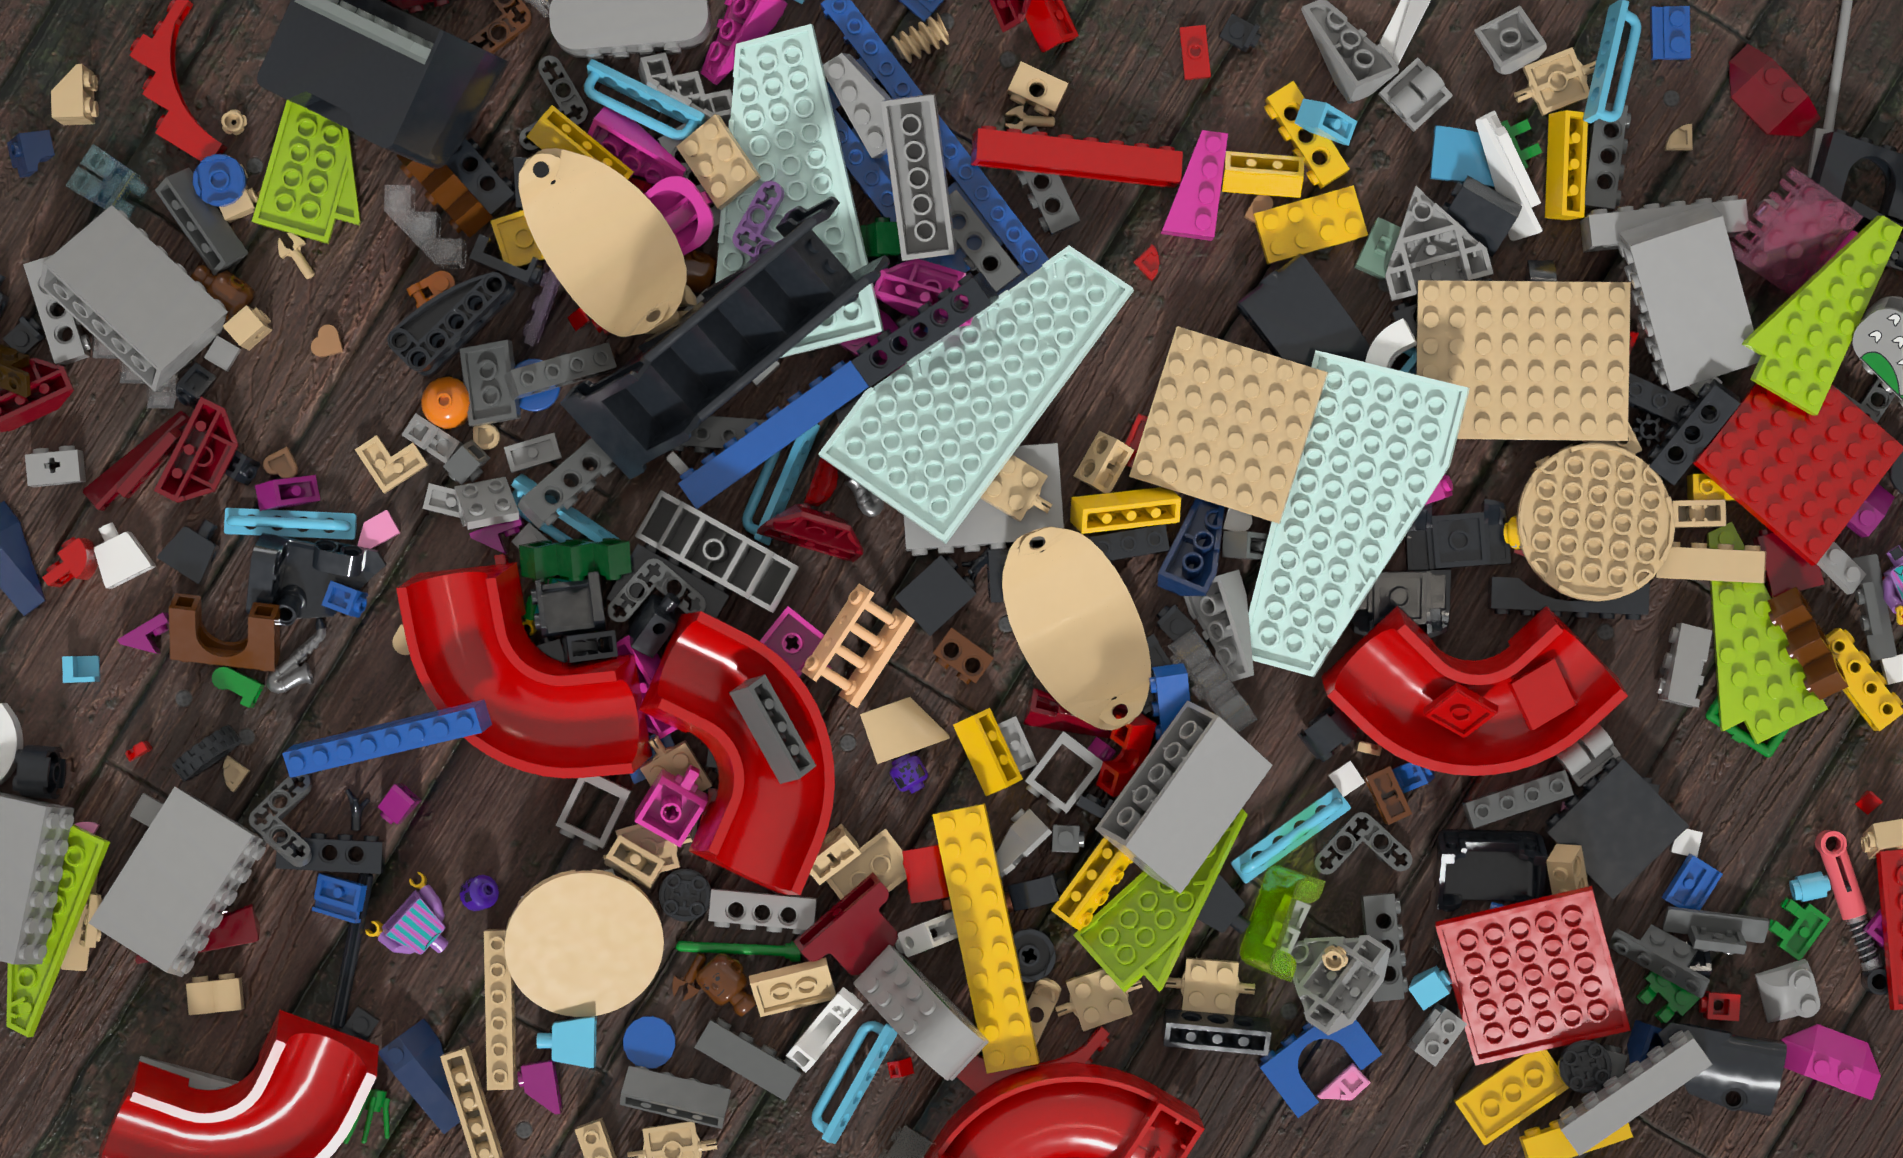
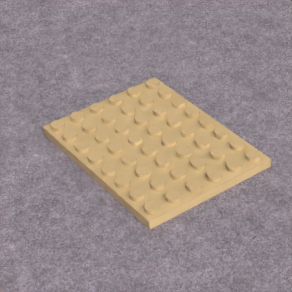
(1533, 354)

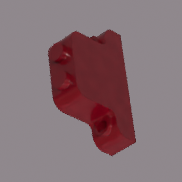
(852, 929)

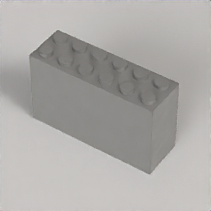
(1688, 296)
(133, 297)
(990, 526)
(1184, 796)
(31, 865)
(178, 883)

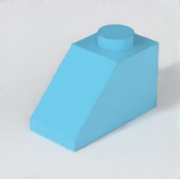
(1325, 121)
(1430, 986)

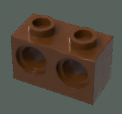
(966, 650)
(1387, 795)

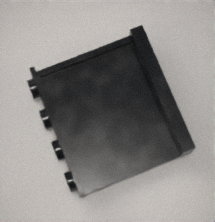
(1617, 825)

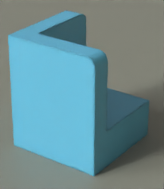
(81, 669)

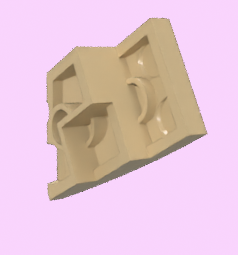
(900, 729)

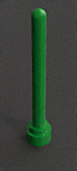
(790, 950)

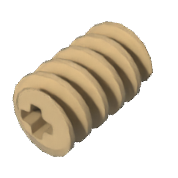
(921, 39)

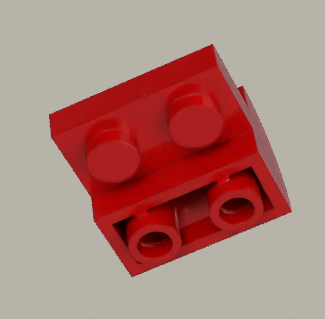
(78, 562)
(925, 874)

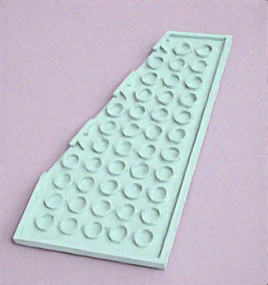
(792, 138)
(965, 404)
(1359, 486)

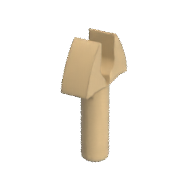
(1040, 121)
(296, 255)

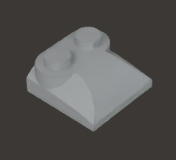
(1511, 41)
(1788, 991)

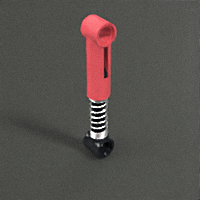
(1851, 906)

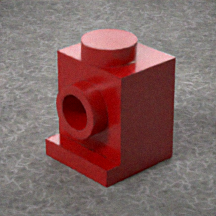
(1729, 1006)

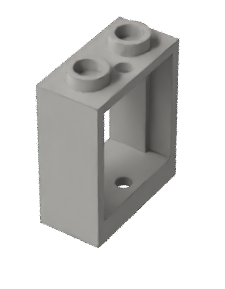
(1036, 789)
(589, 839)
(1432, 1033)

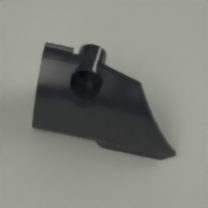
(300, 571)
(1739, 1065)

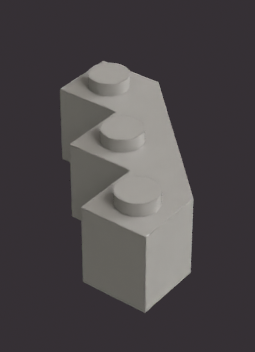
(685, 88)

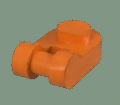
(437, 283)

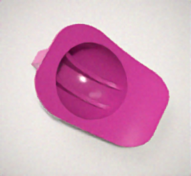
(684, 210)

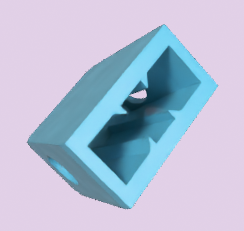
(572, 1041)

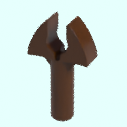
(689, 977)

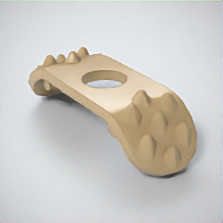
(1045, 997)

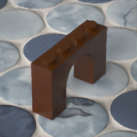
(194, 644)

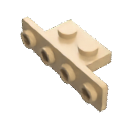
(84, 935)

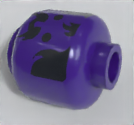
(908, 773)
(479, 892)

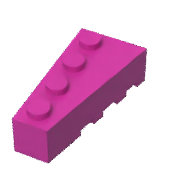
(1198, 195)

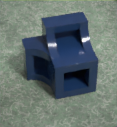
(28, 150)

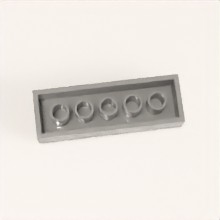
(918, 176)
(1602, 229)
(1633, 1092)

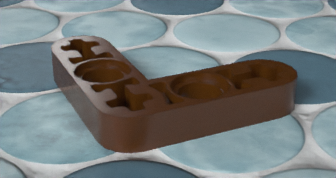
(507, 21)

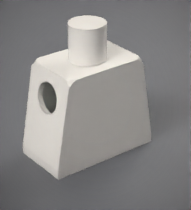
(120, 557)
(920, 939)

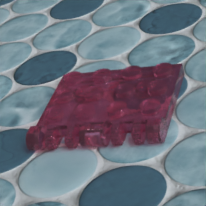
(1797, 234)

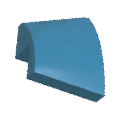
(1457, 155)

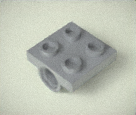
(1416, 94)
(486, 503)
(1588, 755)

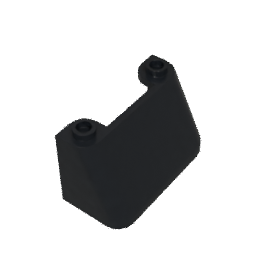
(1489, 866)

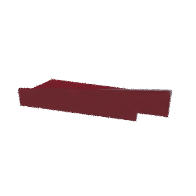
(137, 465)
(1047, 713)
(235, 929)

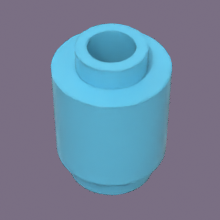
(1809, 886)

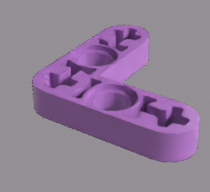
(757, 230)

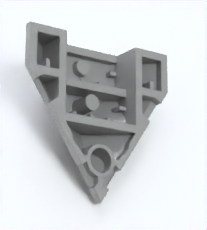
(1432, 249)
(1338, 996)

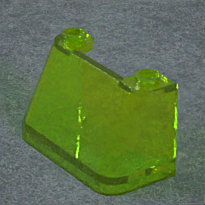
(1271, 919)

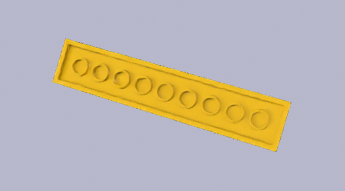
(986, 937)

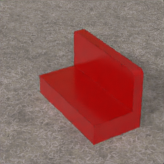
(1050, 23)

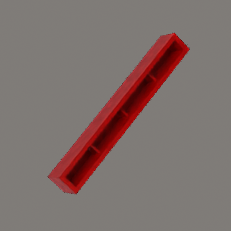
(1076, 157)

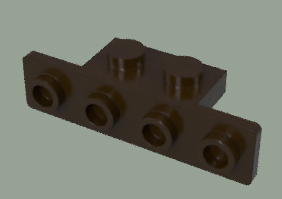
(11, 375)

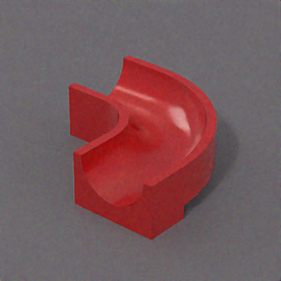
(1401, 671)
(543, 711)
(756, 823)
(289, 1106)
(1070, 1114)

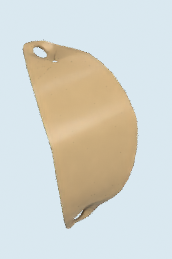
(603, 241)
(1077, 626)

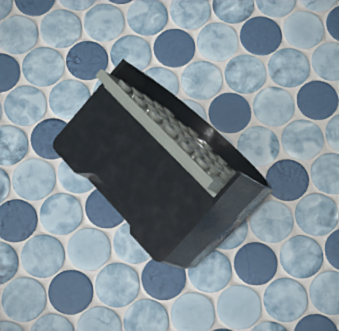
(381, 75)

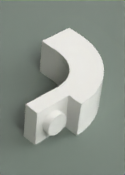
(1390, 344)
(10, 741)
(824, 1029)

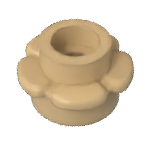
(227, 119)
(1330, 962)

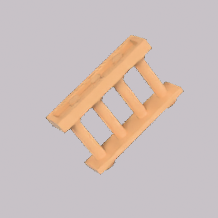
(876, 657)

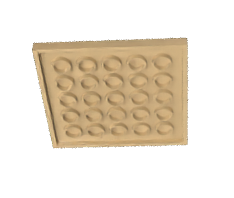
(1228, 424)

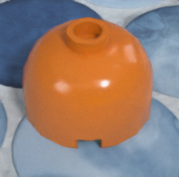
(446, 402)

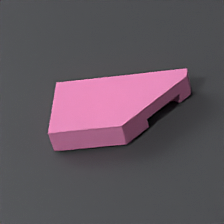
(378, 530)
(1345, 1085)

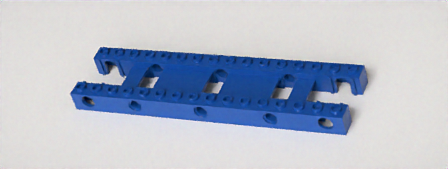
(874, 173)

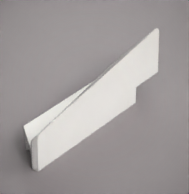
(1402, 27)
(1509, 174)

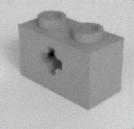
(70, 470)

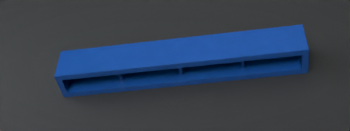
(772, 435)
(387, 738)

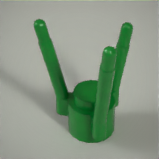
(374, 1102)

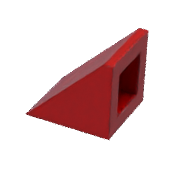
(579, 319)
(1868, 802)
(900, 1068)

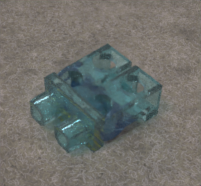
(116, 182)

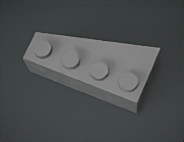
(860, 99)

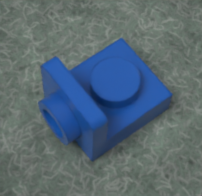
(345, 599)
(1412, 776)

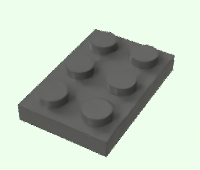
(484, 379)

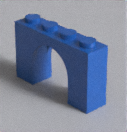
(1282, 1065)

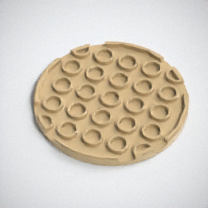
(1595, 522)
(583, 943)

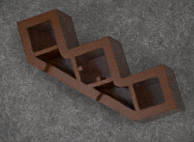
(451, 194)
(1807, 643)

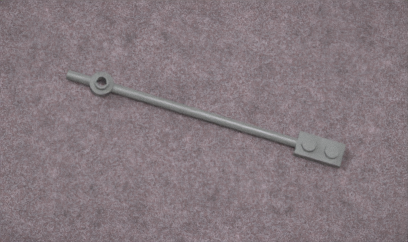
(1835, 82)

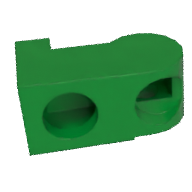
(239, 683)

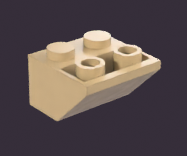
(74, 97)

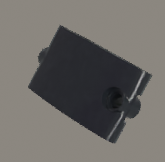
(1300, 314)
(439, 319)

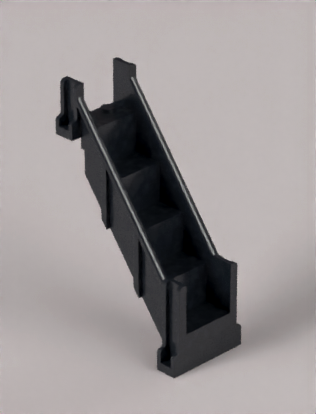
(719, 344)

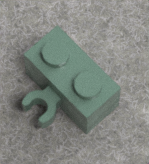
(1378, 248)

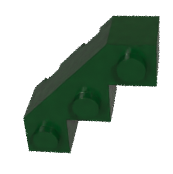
(881, 238)
(575, 559)

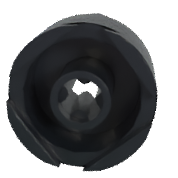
(1327, 732)
(39, 771)
(1043, 949)

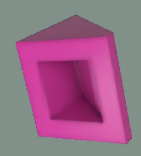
(1101, 749)

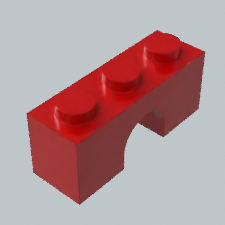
(1135, 744)

